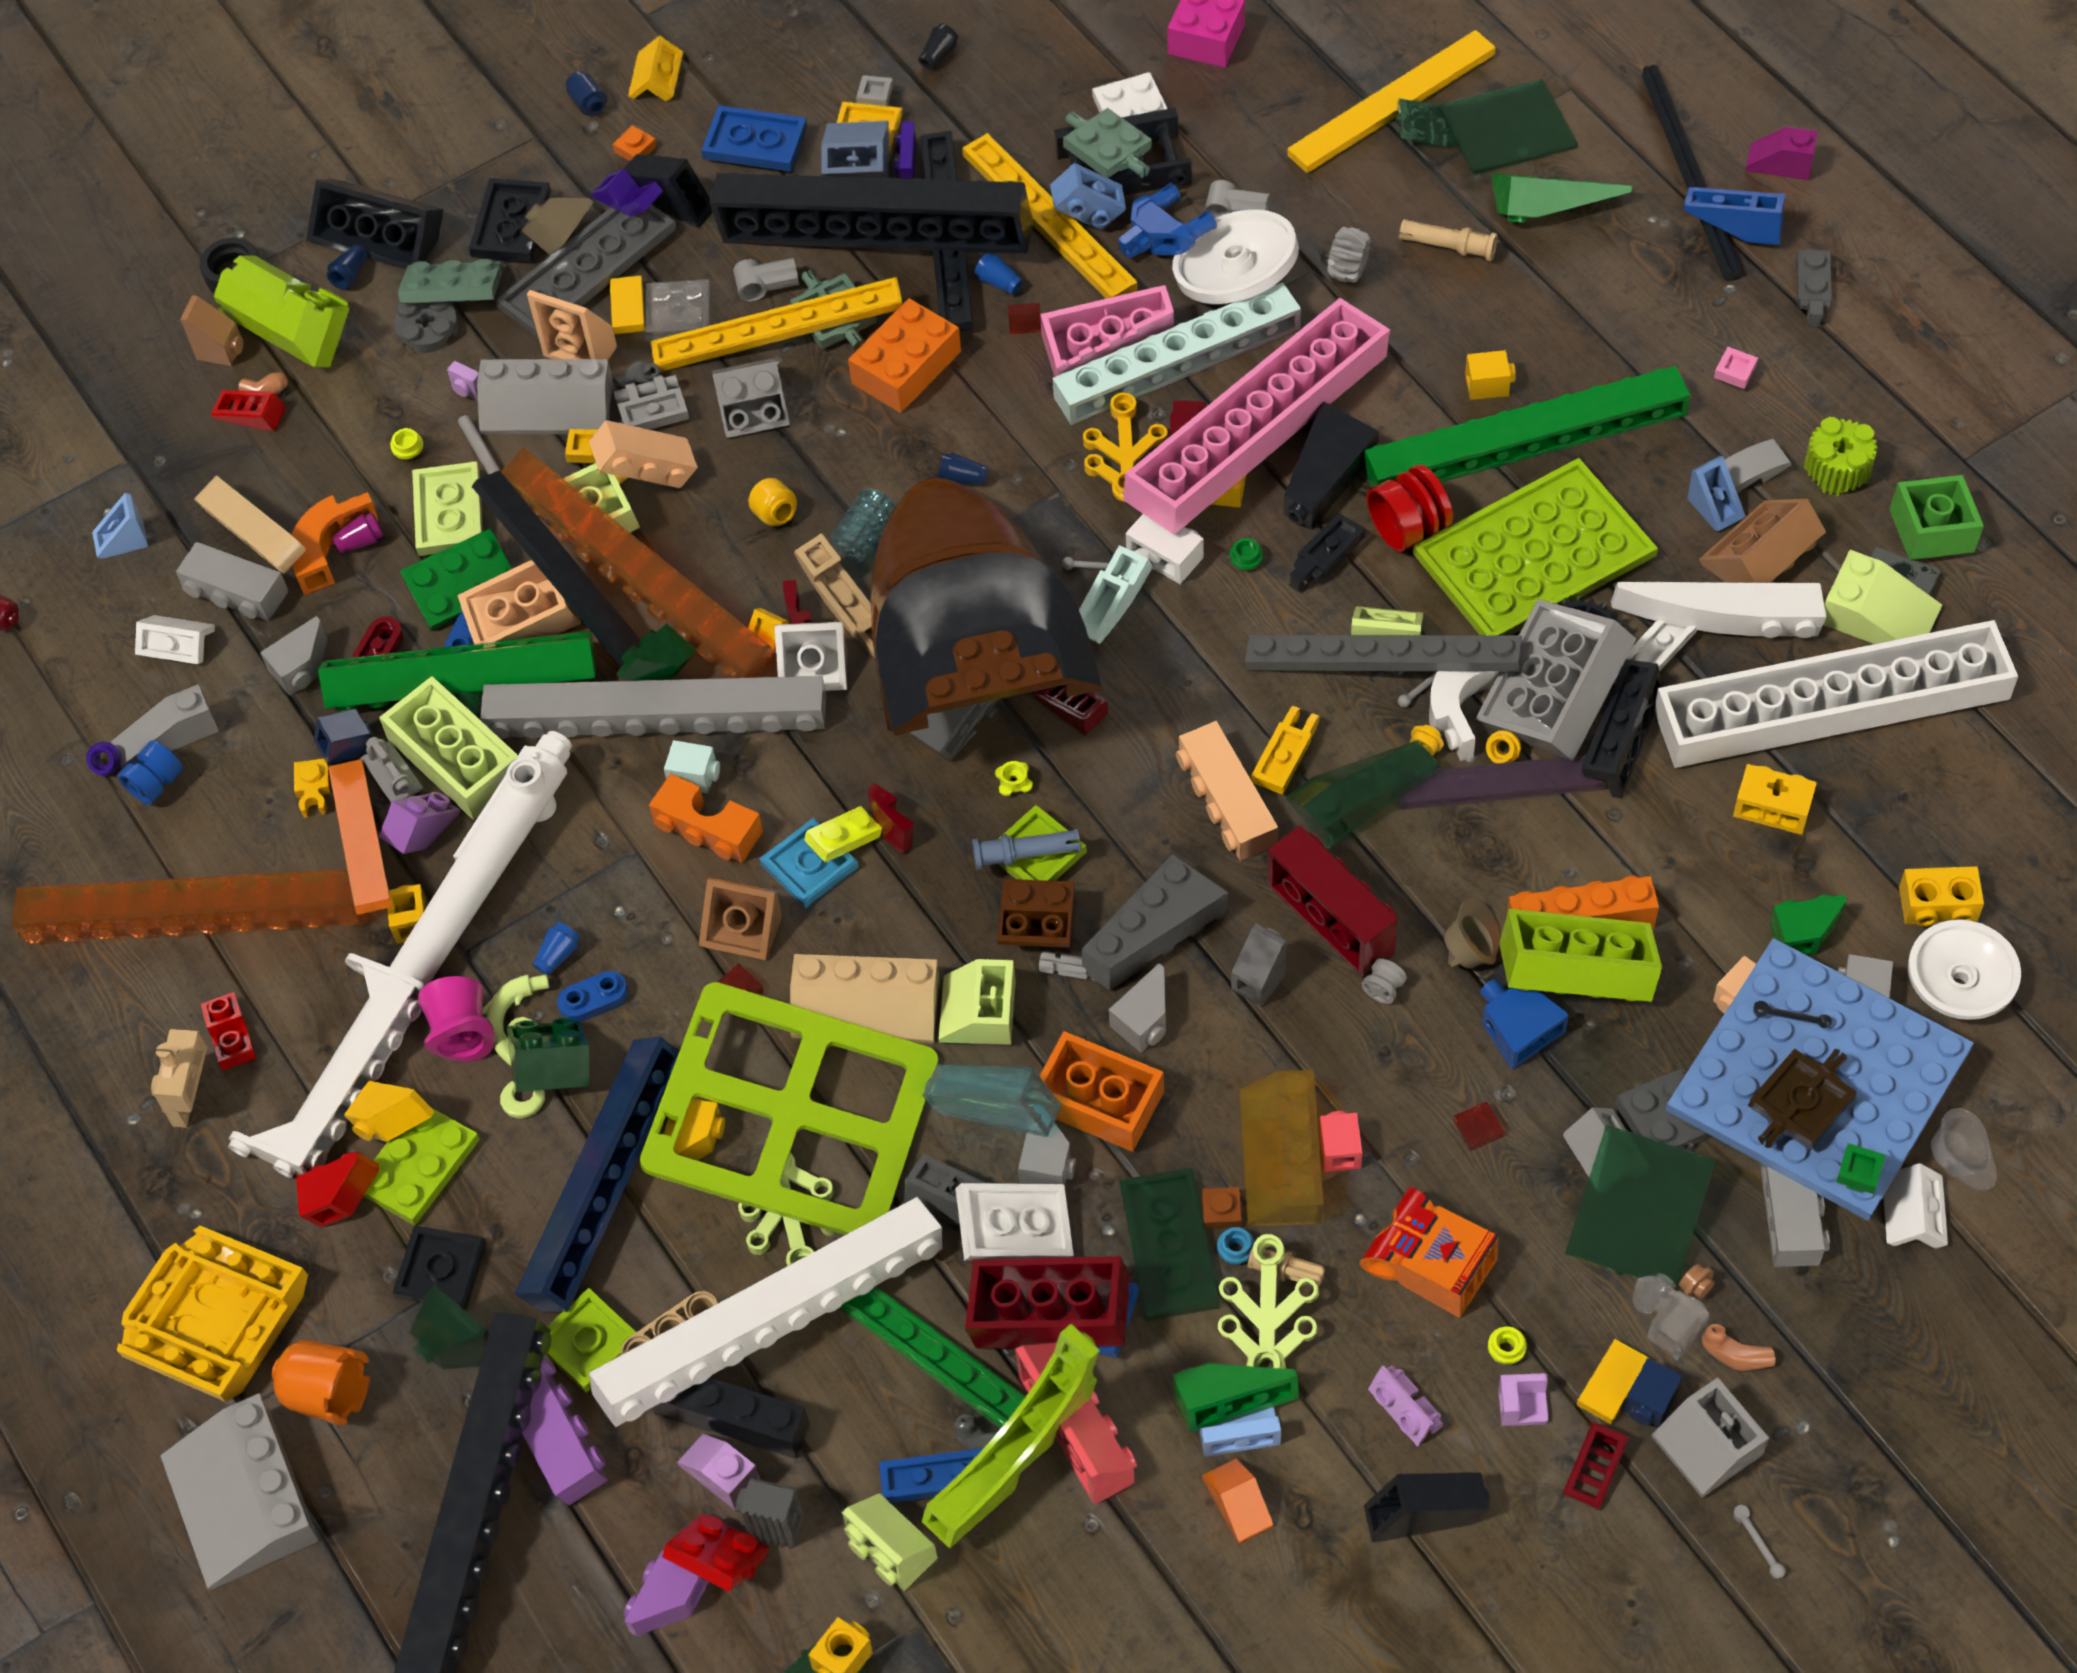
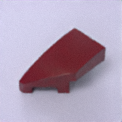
(793, 604)
(895, 827)

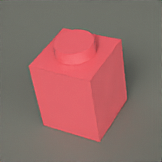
(1340, 1141)

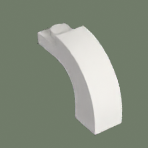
(1447, 695)

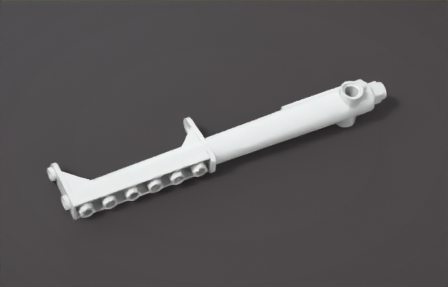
(379, 1029)

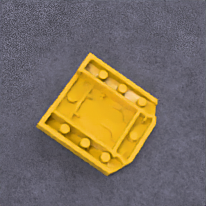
(211, 1312)

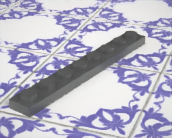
(1384, 652)

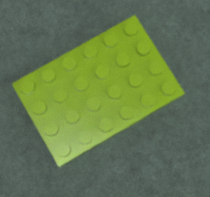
(1535, 544)

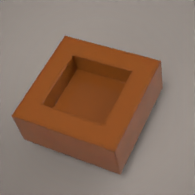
(1221, 1207)

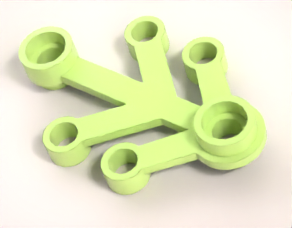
(792, 1226)
(1268, 1316)

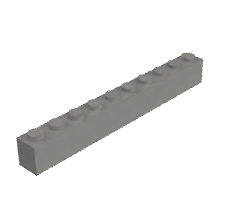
(655, 706)

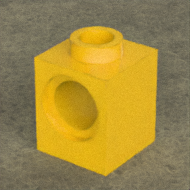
(839, 1634)

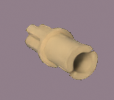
(1291, 1267)

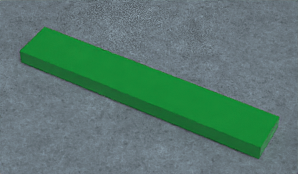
(934, 1355)

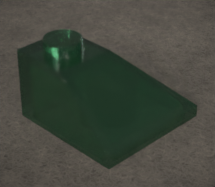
(447, 1333)

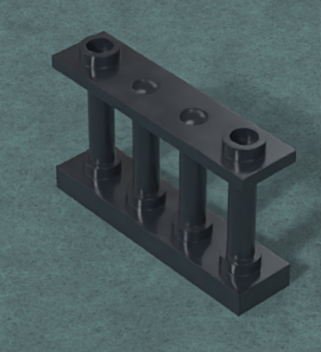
(1158, 126)

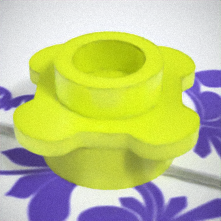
(1013, 770)

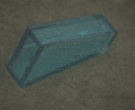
(994, 1096)

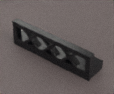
(1624, 725)

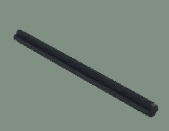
(1688, 166)

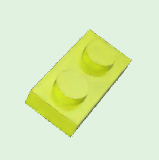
(843, 834)

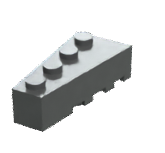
(1158, 916)

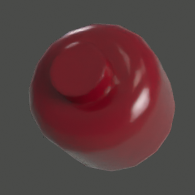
(8, 613)

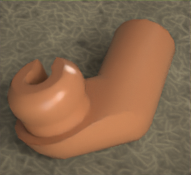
(271, 383)

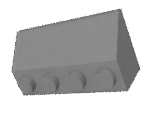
(543, 395)

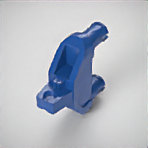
(1159, 231)

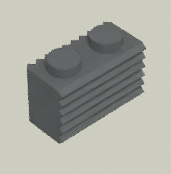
(770, 1512)

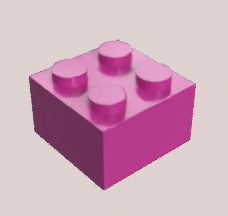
(1206, 30)

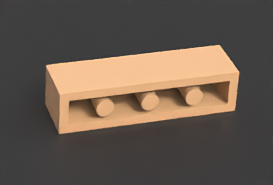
(1227, 790)

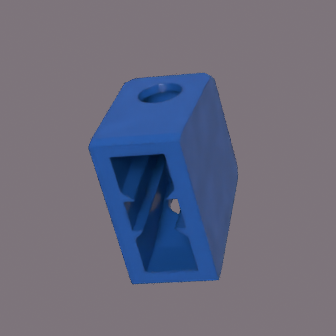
(1520, 1021)

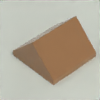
(739, 918)

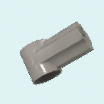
(1225, 199)
(756, 278)

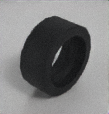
(221, 252)

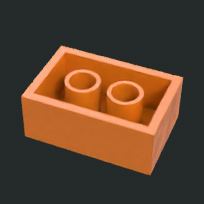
(904, 355)
(1102, 1090)

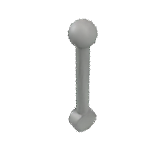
(1068, 563)
(1405, 700)
(1741, 1514)

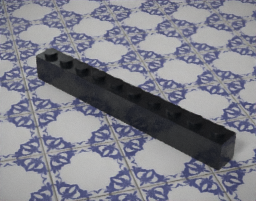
(474, 1496)

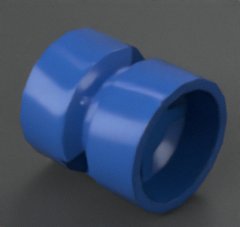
(154, 768)

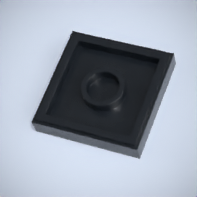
(440, 1260)

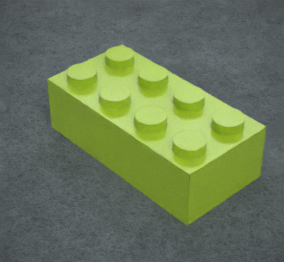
(1580, 955)

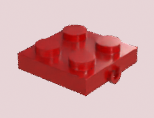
(716, 1552)

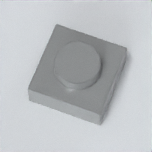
(874, 90)

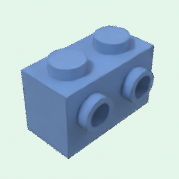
(1087, 196)

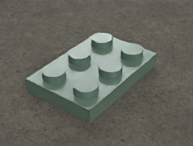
(450, 281)

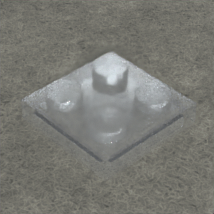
(676, 307)

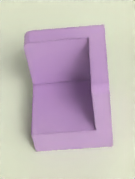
(1523, 1399)

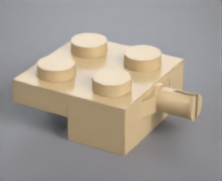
(179, 1074)

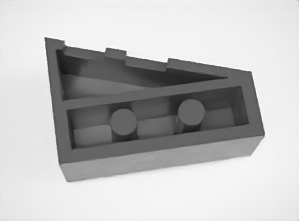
(952, 728)

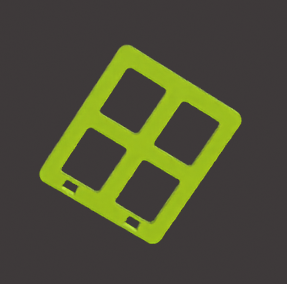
(789, 1110)

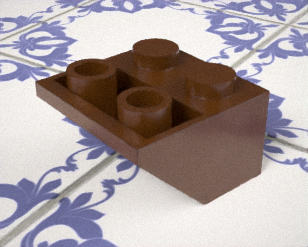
(1037, 913)

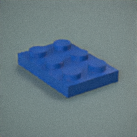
(754, 138)

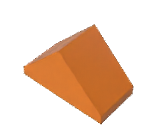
(1238, 1500)

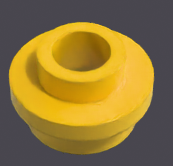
(1428, 737)
(1494, 752)

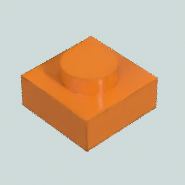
(634, 142)

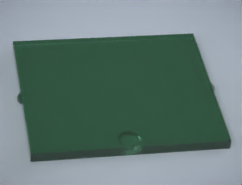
(1508, 126)
(1640, 1206)

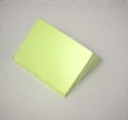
(1385, 622)

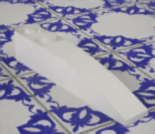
(1728, 607)

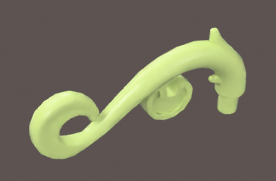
(496, 1009)

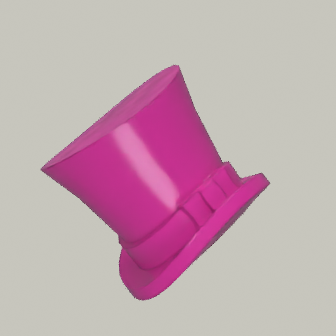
(456, 1019)

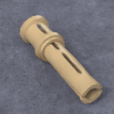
(1463, 241)

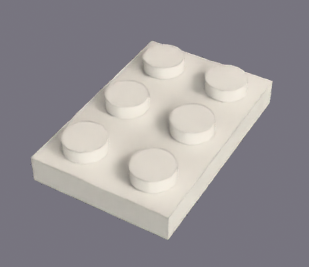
(1013, 1221)

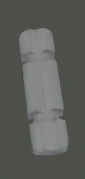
(1066, 965)

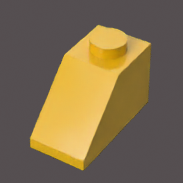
(386, 1111)
(699, 1131)

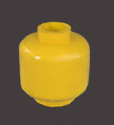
(772, 502)

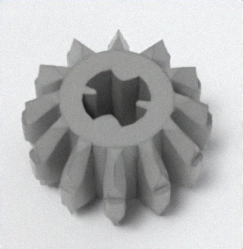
(1348, 254)

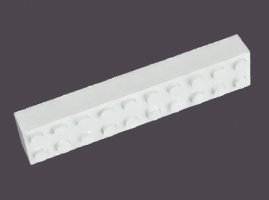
(1835, 693)

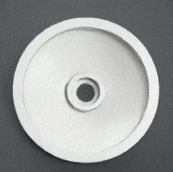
(1966, 953)

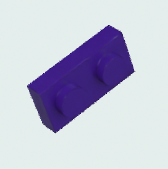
(906, 145)

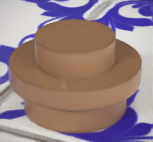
(1697, 1281)

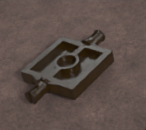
(1802, 1098)

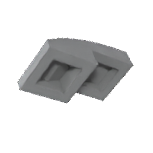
(1755, 463)

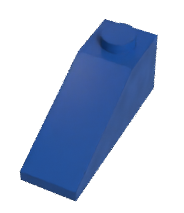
(1745, 214)

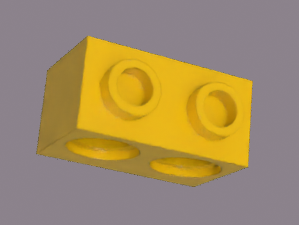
(1940, 888)

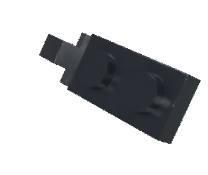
(1325, 551)

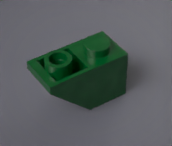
(658, 657)

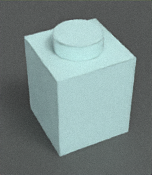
(693, 763)

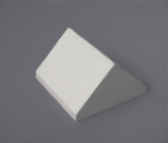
(813, 651)

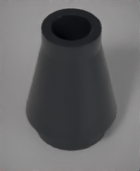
(938, 45)

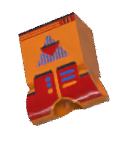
(1433, 1253)

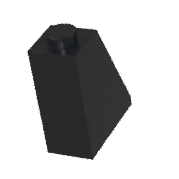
(682, 190)
(1426, 1504)

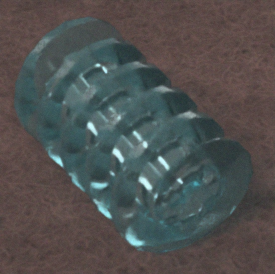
(862, 524)

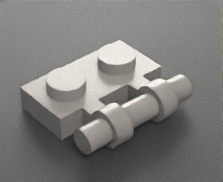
(652, 403)

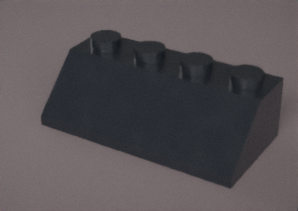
(382, 224)

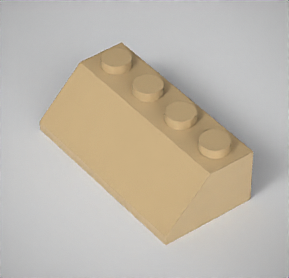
(871, 992)

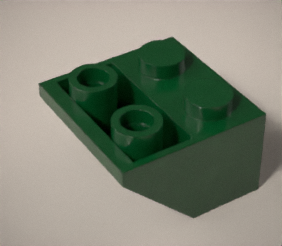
(548, 1055)

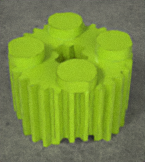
(1840, 455)

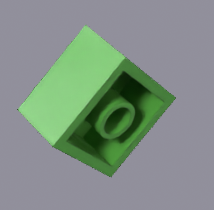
(1936, 517)

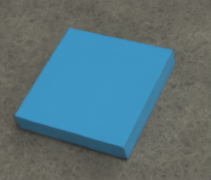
(802, 870)

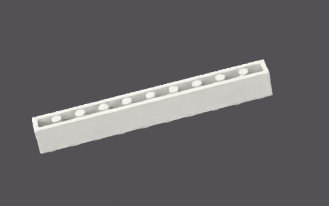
(765, 1312)

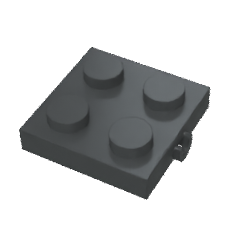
(1646, 1114)

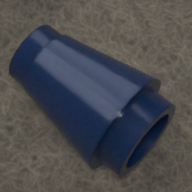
(346, 268)
(962, 469)

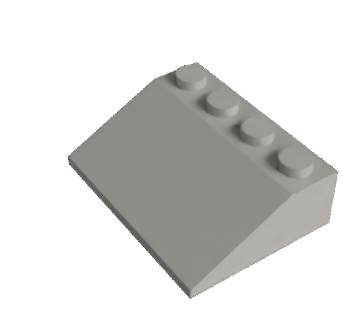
(1561, 681)
(238, 1493)

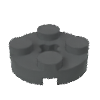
(425, 339)

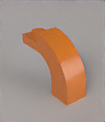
(315, 534)

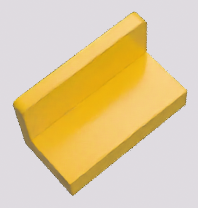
(656, 69)

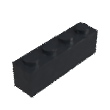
(740, 1416)

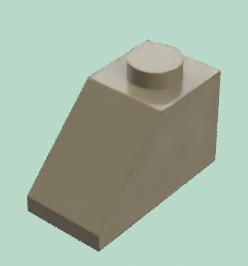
(555, 221)

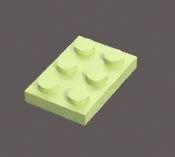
(445, 506)

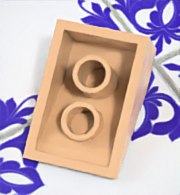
(570, 329)
(516, 607)

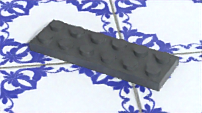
(588, 261)

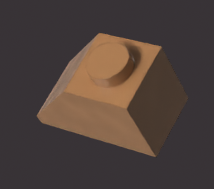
(211, 333)

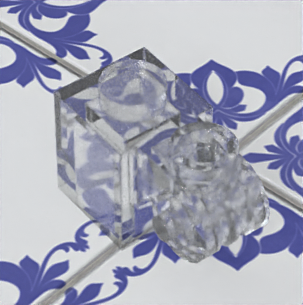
(1678, 1318)

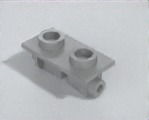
(390, 770)

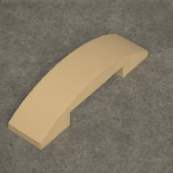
(837, 588)

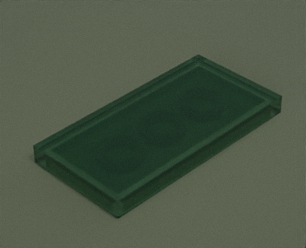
(1169, 1244)

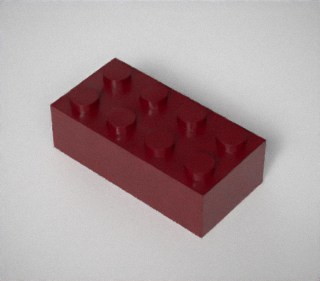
(1332, 900)
(1039, 1297)

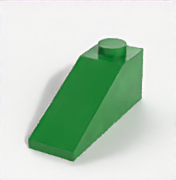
(1227, 1392)

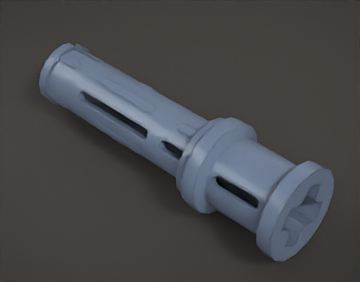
(1007, 849)

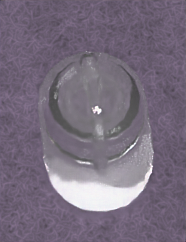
(1964, 1149)

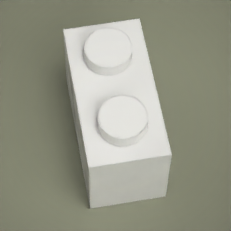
(1168, 553)

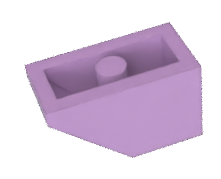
(718, 1468)

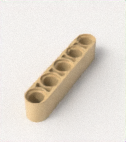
(250, 524)

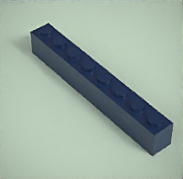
(598, 1177)

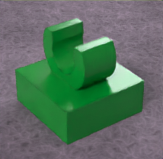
(1860, 1169)

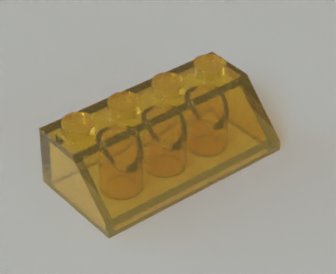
(1282, 1150)

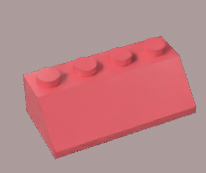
(1085, 1436)

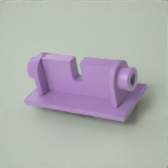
(1394, 1393)

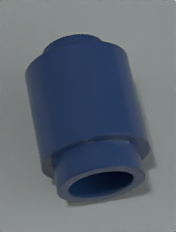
(586, 93)

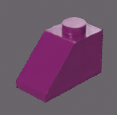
(1784, 153)

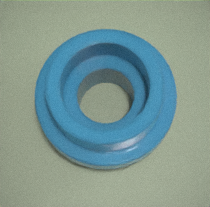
(1233, 1236)

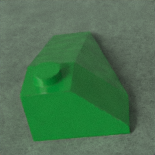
(1535, 196)

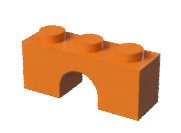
(728, 833)

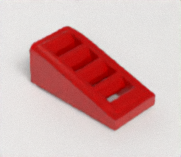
(265, 417)

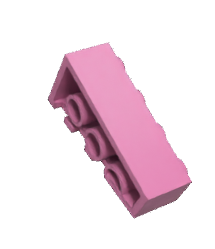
(1104, 326)

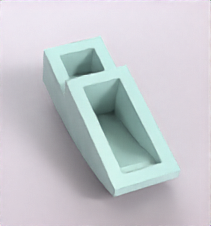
(1113, 592)

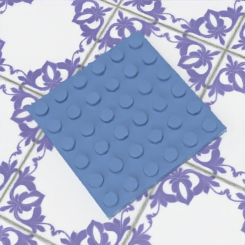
(1893, 1063)

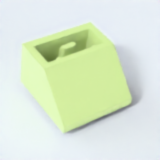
(978, 1003)
(888, 1540)

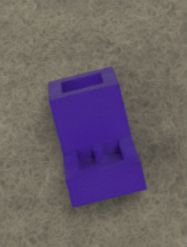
(624, 194)

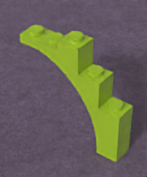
(1025, 1436)

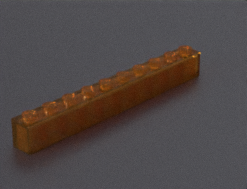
(638, 569)
(184, 906)

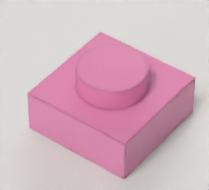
(1736, 367)

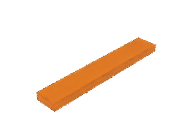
(359, 837)

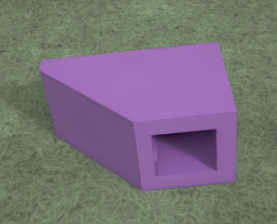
(417, 821)
(665, 1597)

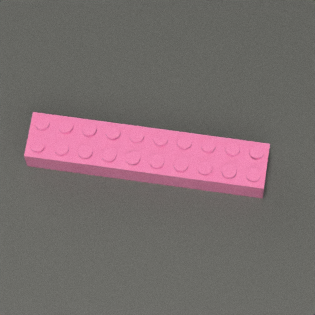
(1255, 416)

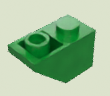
(1807, 923)

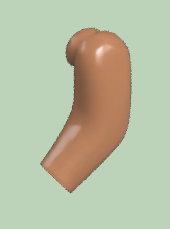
(1735, 1354)

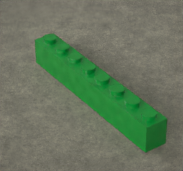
(457, 668)

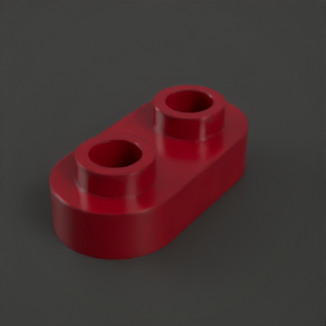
(373, 642)

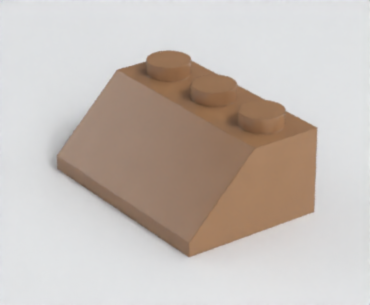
(1765, 542)

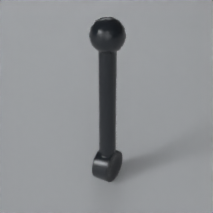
(1762, 1009)

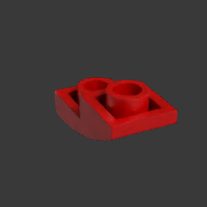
(228, 1031)

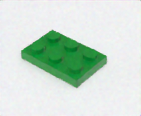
(445, 575)

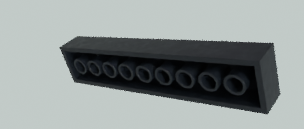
(872, 212)

